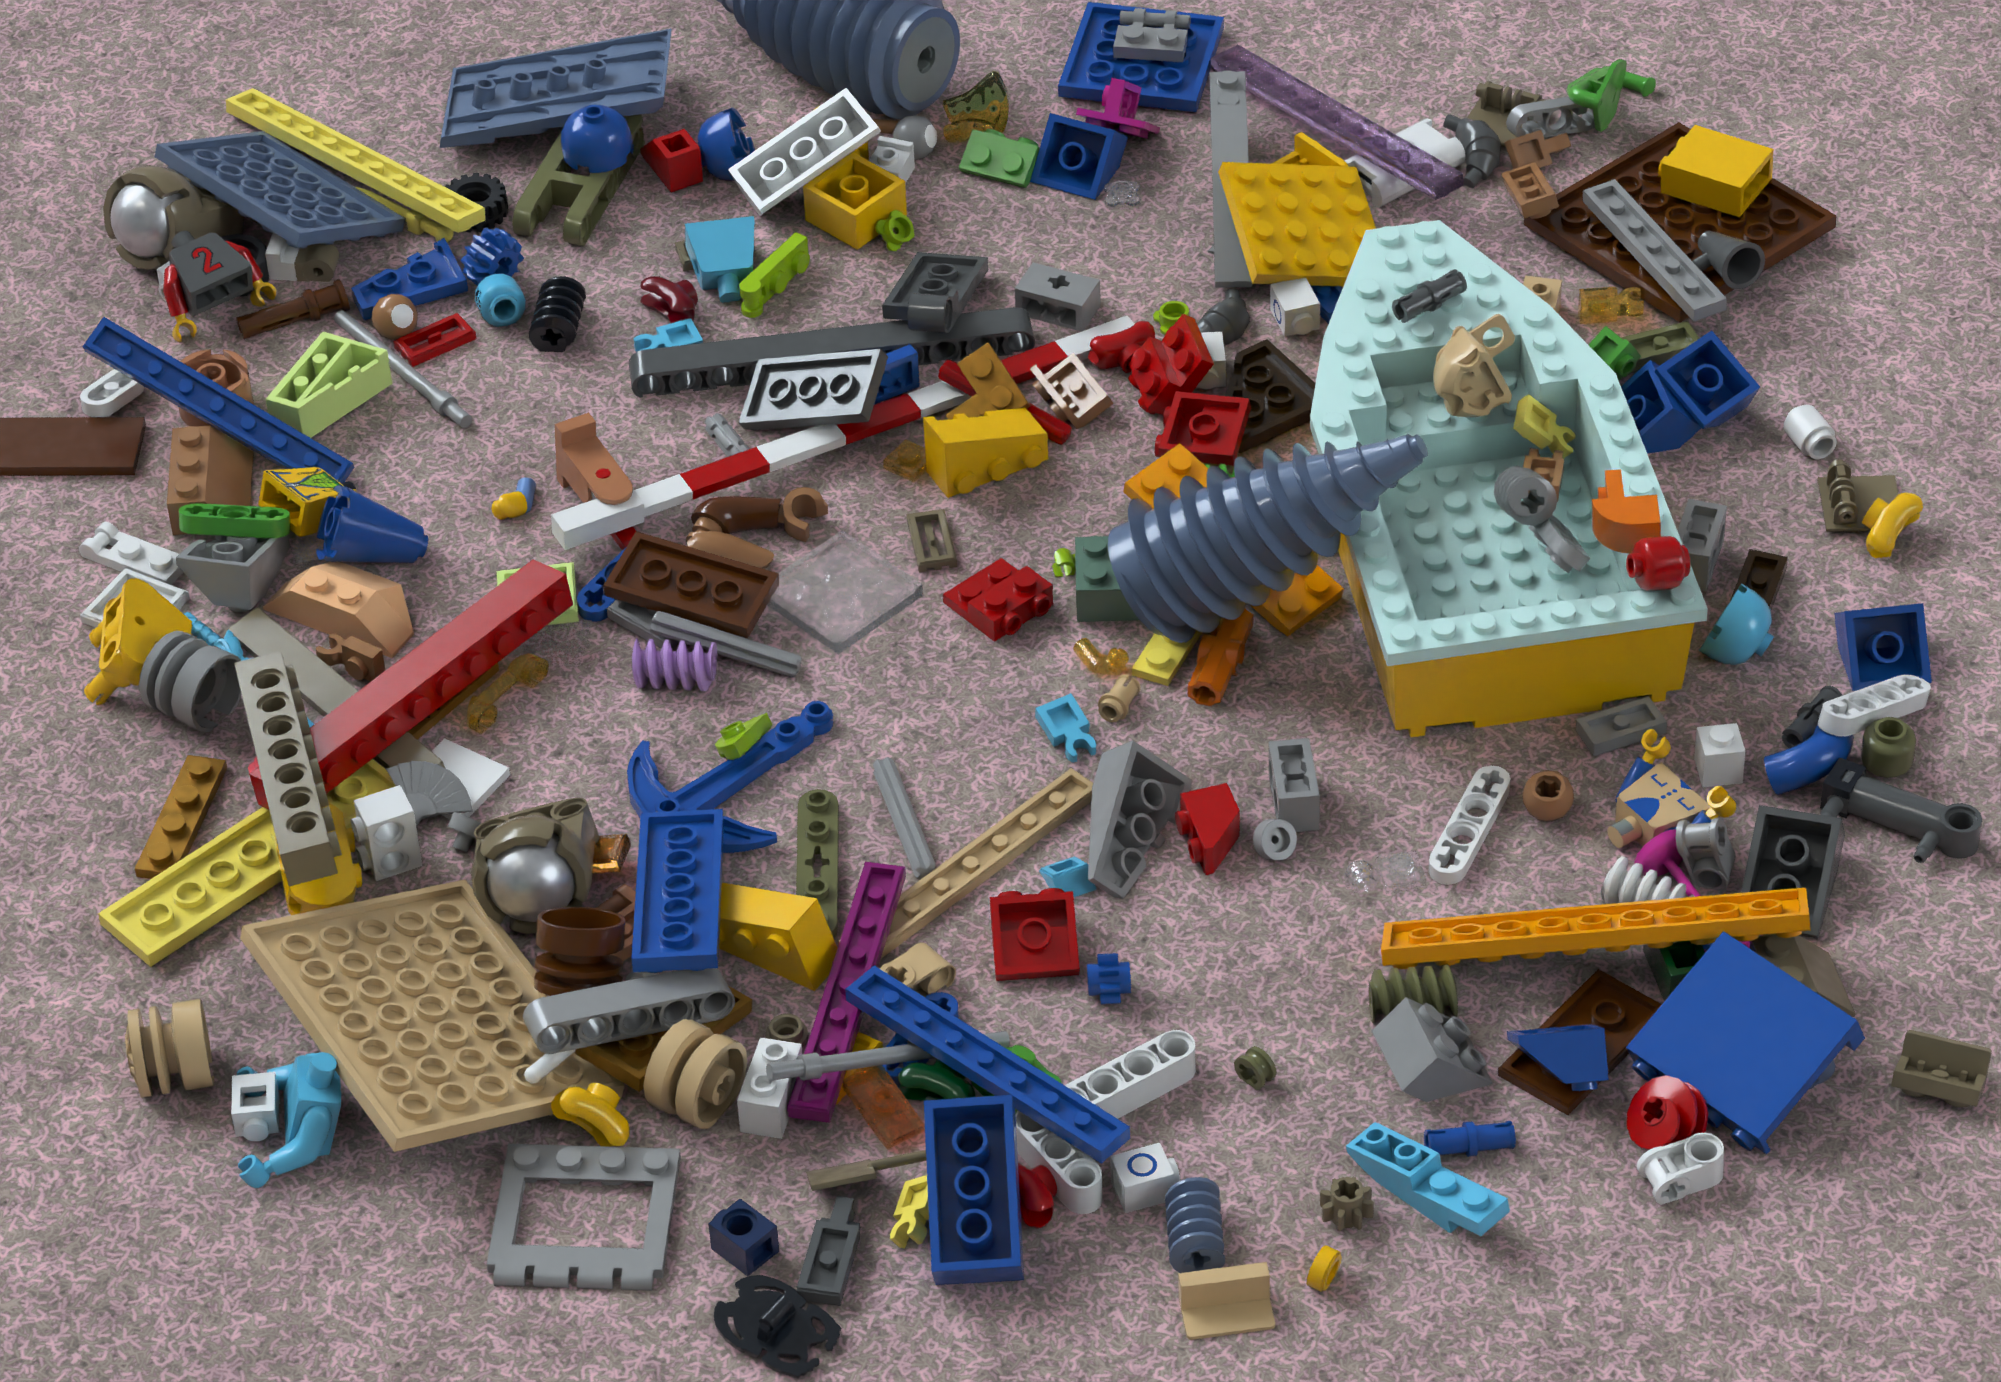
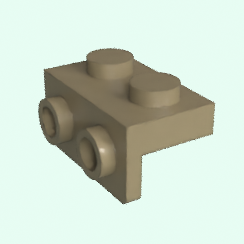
(1942, 1069)

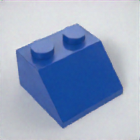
(1077, 156)
(1708, 381)
(1657, 412)
(1883, 644)

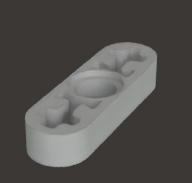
(1541, 112)

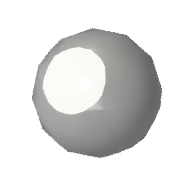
(920, 132)

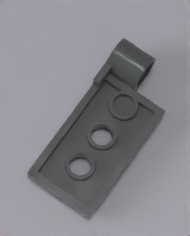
(935, 290)

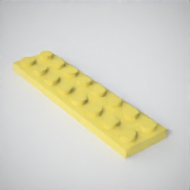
(217, 878)

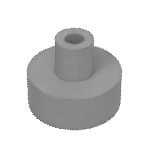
(466, 828)
(1274, 839)

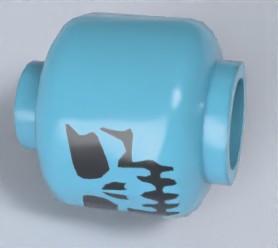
(500, 300)

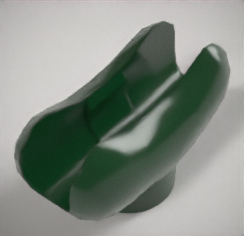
(933, 1082)

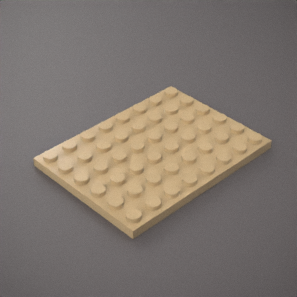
(418, 1011)

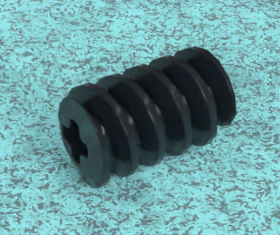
(557, 314)

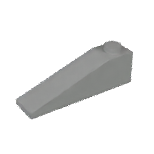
(233, 568)
(1129, 808)

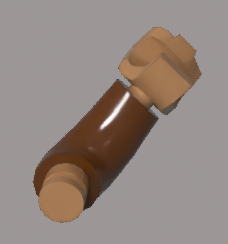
(755, 513)

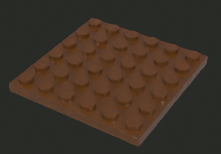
(1776, 221)

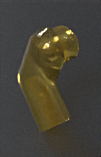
(1109, 664)

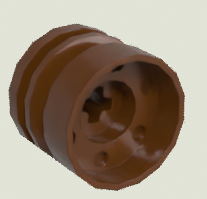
(578, 949)

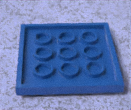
(1161, 82)

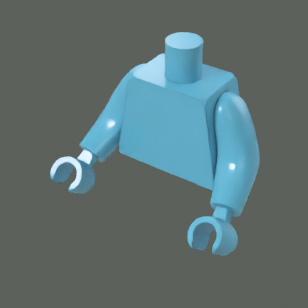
(310, 1116)

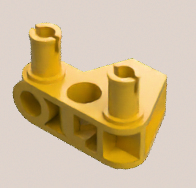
(127, 635)

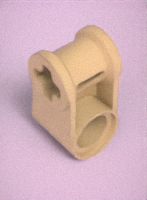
(921, 969)

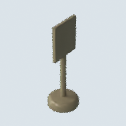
(859, 1170)

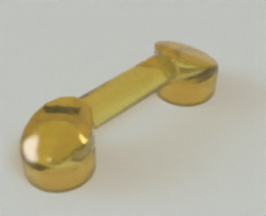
(520, 669)

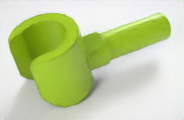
(1064, 557)

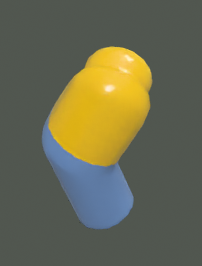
(515, 503)

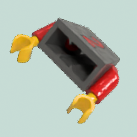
(207, 274)

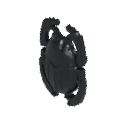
(775, 1324)

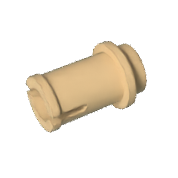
(1116, 702)

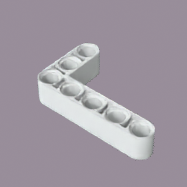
(1118, 1090)

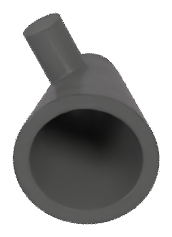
(1733, 259)

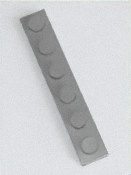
(1654, 250)

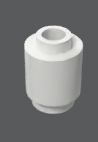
(1810, 432)

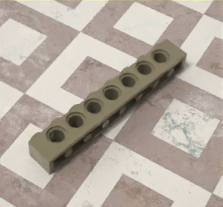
(288, 768)

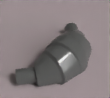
(1480, 146)
(1227, 316)

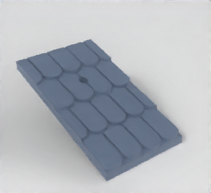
(546, 87)

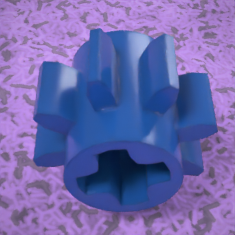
(1109, 978)

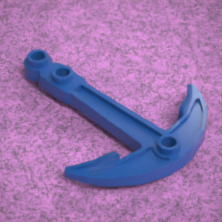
(728, 778)

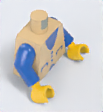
(1657, 799)

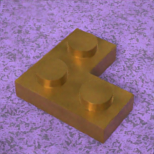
(991, 382)

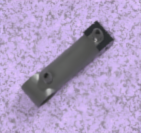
(1951, 827)

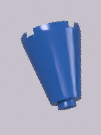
(367, 531)

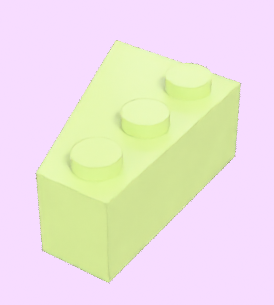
(329, 383)

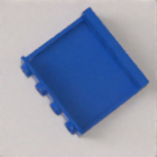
(1743, 1039)

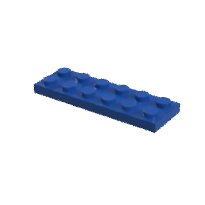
(678, 891)

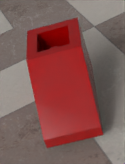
(674, 160)
(1211, 823)

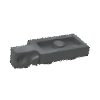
(830, 1255)

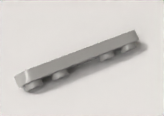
(1560, 544)

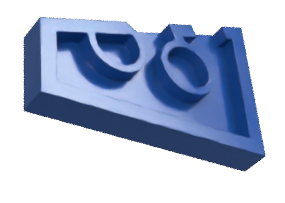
(421, 280)

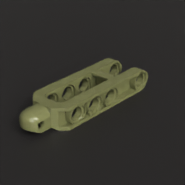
(582, 194)

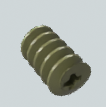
(1429, 989)

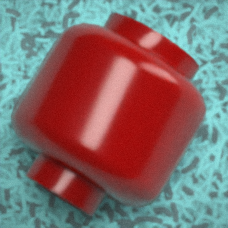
(1658, 563)

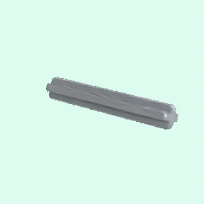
(727, 644)
(904, 817)

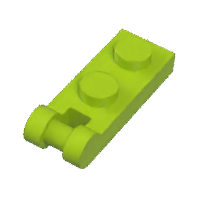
(774, 274)

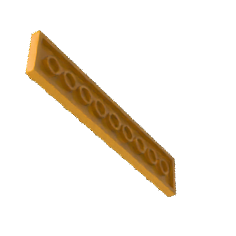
(1595, 926)

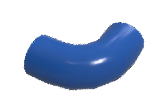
(1806, 761)

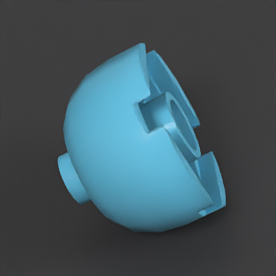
(1740, 629)

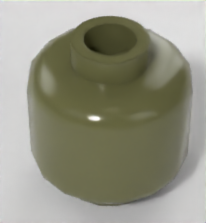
(1888, 747)

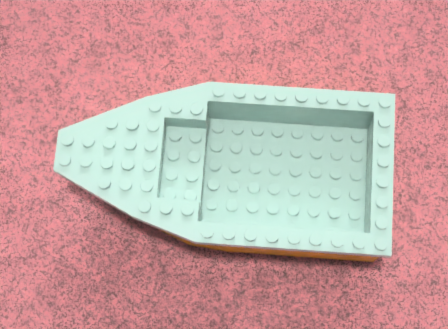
(1445, 582)

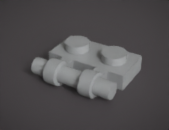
(1148, 42)

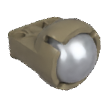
(156, 203)
(534, 861)

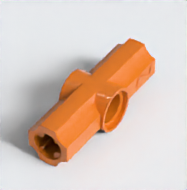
(1218, 659)

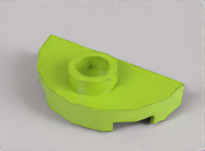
(740, 736)

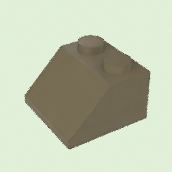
(1806, 964)

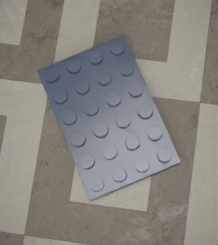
(279, 188)

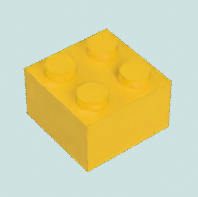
(852, 199)

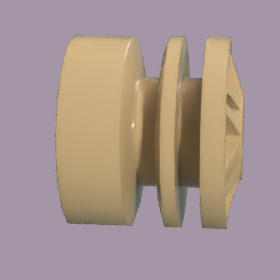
(169, 1048)

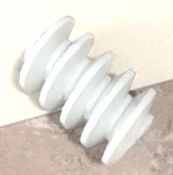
(1629, 886)

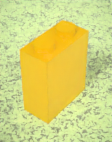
(1716, 170)

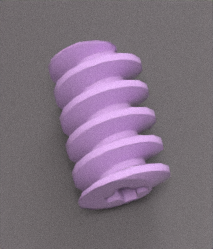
(674, 665)

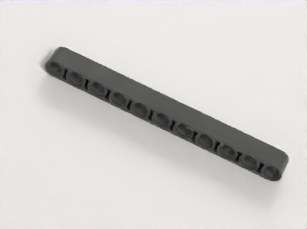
(734, 361)

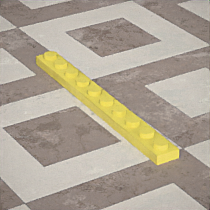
(356, 160)

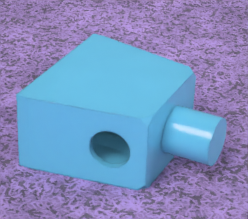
(721, 254)

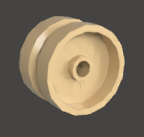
(695, 1073)

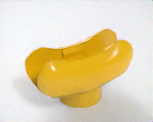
(1888, 522)
(594, 1112)

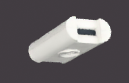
(1385, 186)

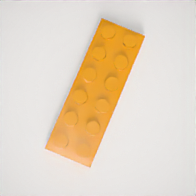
(1283, 609)

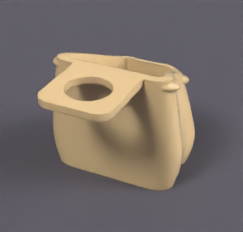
(1467, 373)

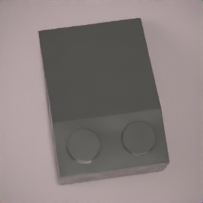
(1795, 852)

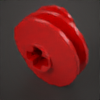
(1666, 1112)

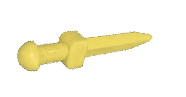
(416, 222)

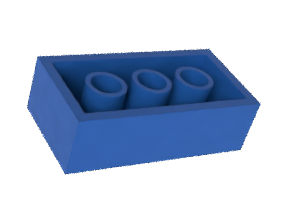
(973, 1190)

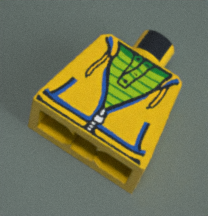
(301, 493)

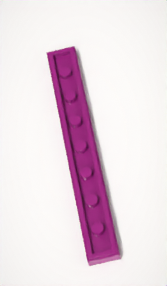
(857, 952)

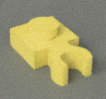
(1539, 426)
(911, 1213)

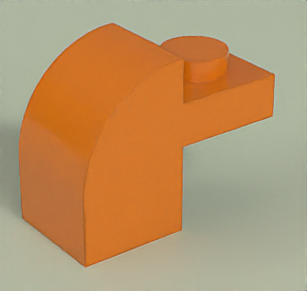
(1623, 520)

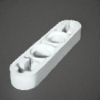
(1888, 698)
(1464, 824)

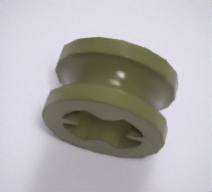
(1255, 1067)

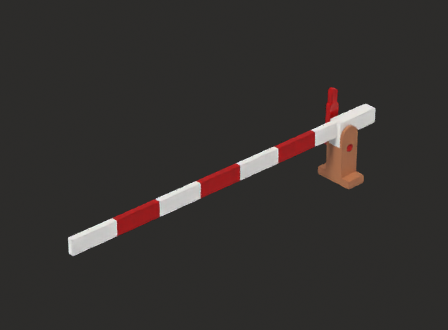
(614, 506)

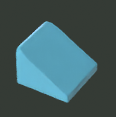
(1069, 876)

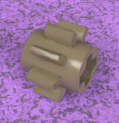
(1346, 1203)

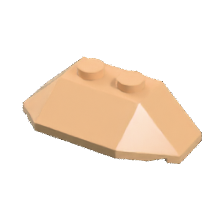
(346, 603)

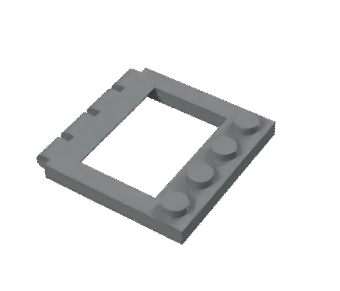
(593, 1265)

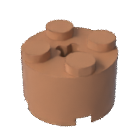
(226, 370)

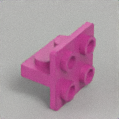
(1120, 110)

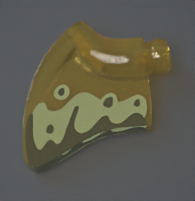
(977, 109)

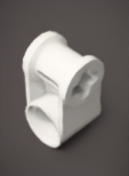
(1684, 1168)

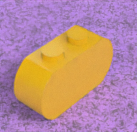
(329, 890)

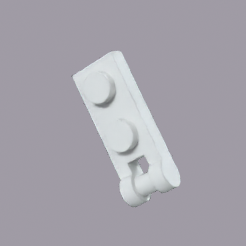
(130, 554)

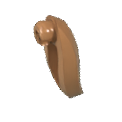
(732, 548)

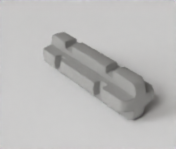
(724, 435)

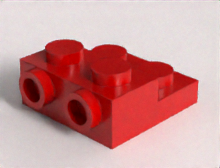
(1170, 365)
(1204, 425)
(1000, 598)
(1034, 935)

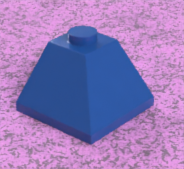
(1567, 1053)

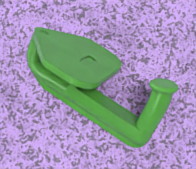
(1602, 89)

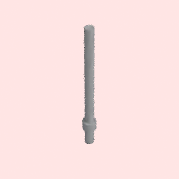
(440, 401)
(812, 1065)

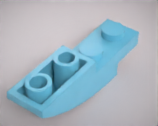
(1421, 1181)

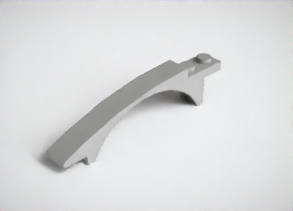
(1228, 144)

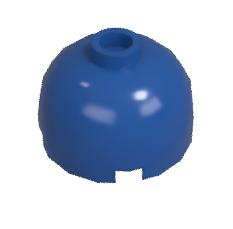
(596, 139)
(723, 143)

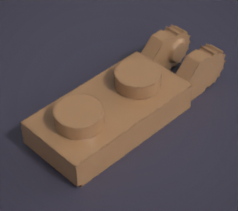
(1549, 468)

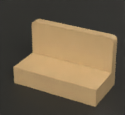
(1226, 1300)

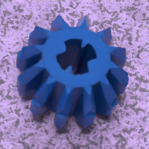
(491, 254)

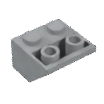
(1430, 1052)

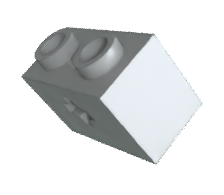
(1050, 292)

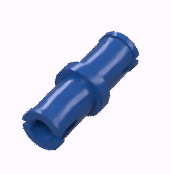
(1471, 1138)

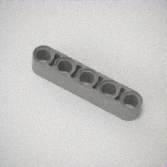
(627, 1009)

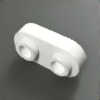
(109, 394)

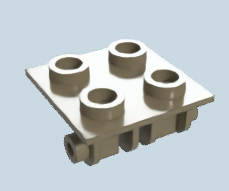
(1496, 105)
(1849, 497)

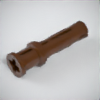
(310, 305)

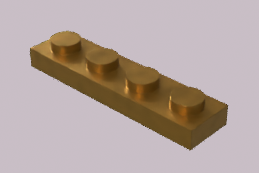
(181, 815)

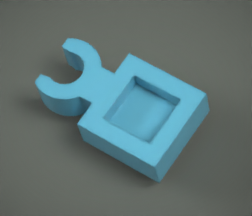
(669, 335)
(1067, 724)

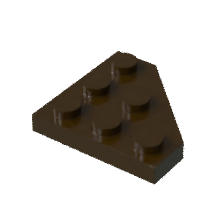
(1277, 393)

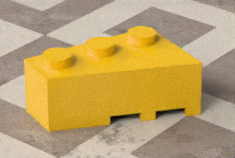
(982, 449)
(777, 933)

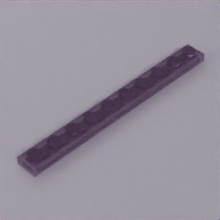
(1341, 123)

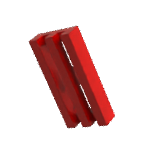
(437, 343)

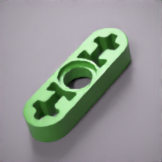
(234, 520)

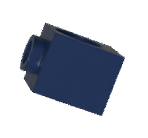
(743, 1237)

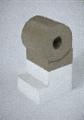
(300, 263)

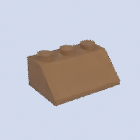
(207, 470)

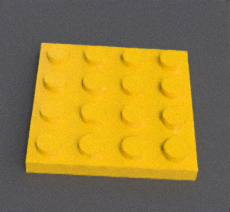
(1297, 219)

